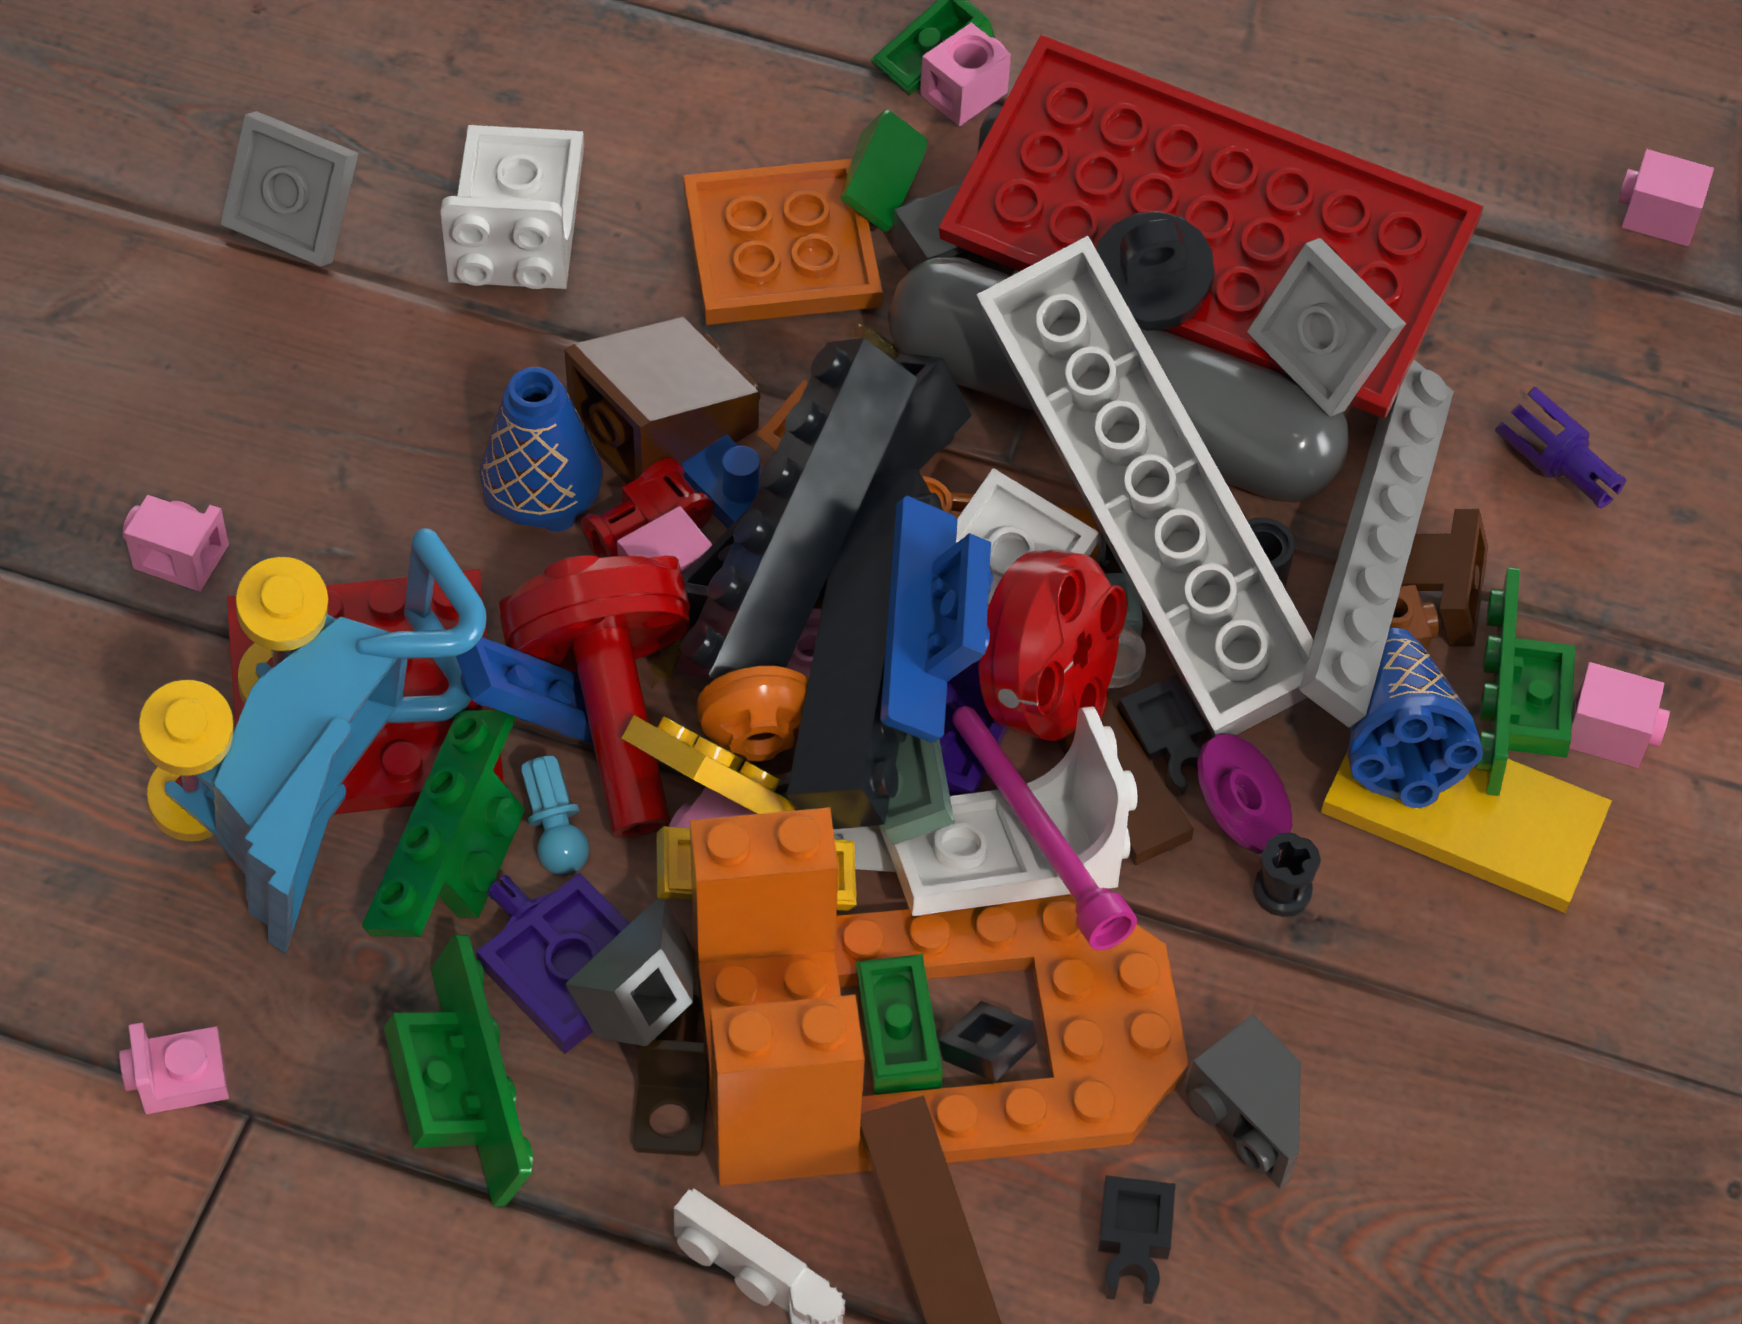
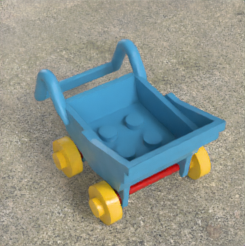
(311, 710)

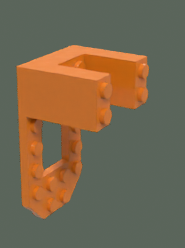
(792, 1047)

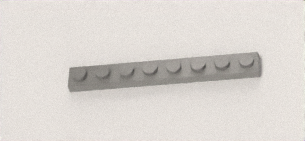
(1376, 548)

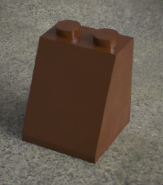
(658, 395)

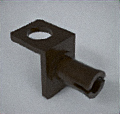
(675, 1073)

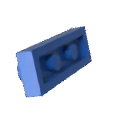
(525, 688)

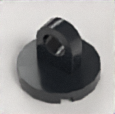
(1158, 267)

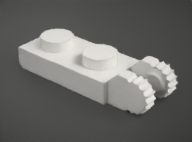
(759, 1265)

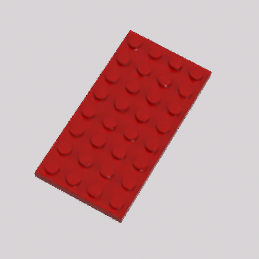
(1104, 142)

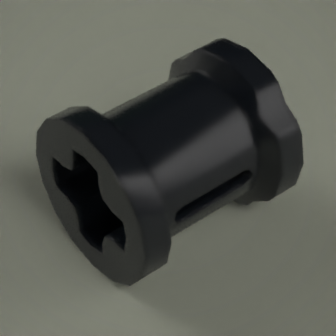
(1294, 870)

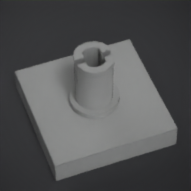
(289, 188)
(1325, 327)

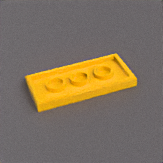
(1524, 840)

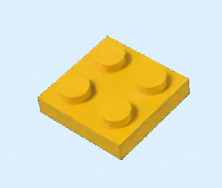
(708, 764)

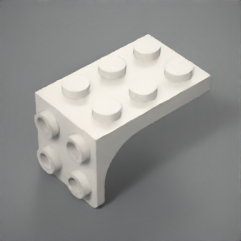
(514, 207)
(991, 854)

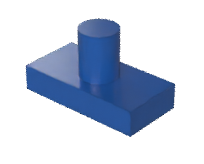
(727, 476)

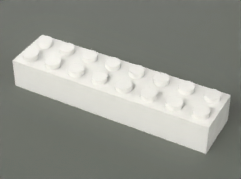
(1151, 487)

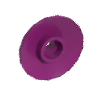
(1243, 791)

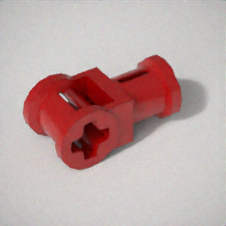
(644, 500)

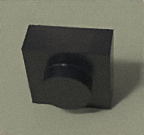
(988, 1041)

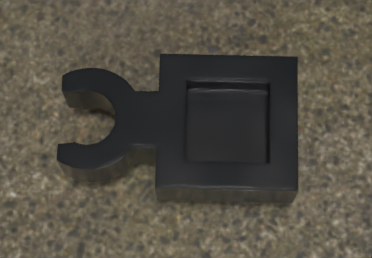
(1165, 725)
(1136, 1227)

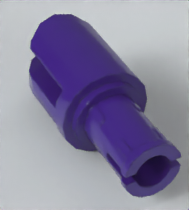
(1565, 453)

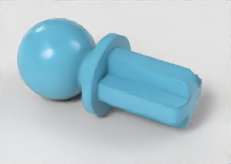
(562, 846)

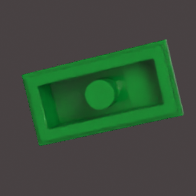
(903, 55)
(883, 168)
(899, 1025)

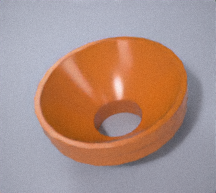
(754, 710)

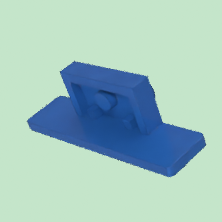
(932, 616)

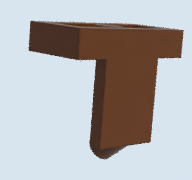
(1457, 568)

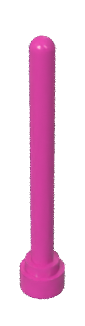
(1102, 914)

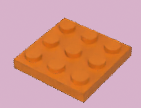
(779, 243)

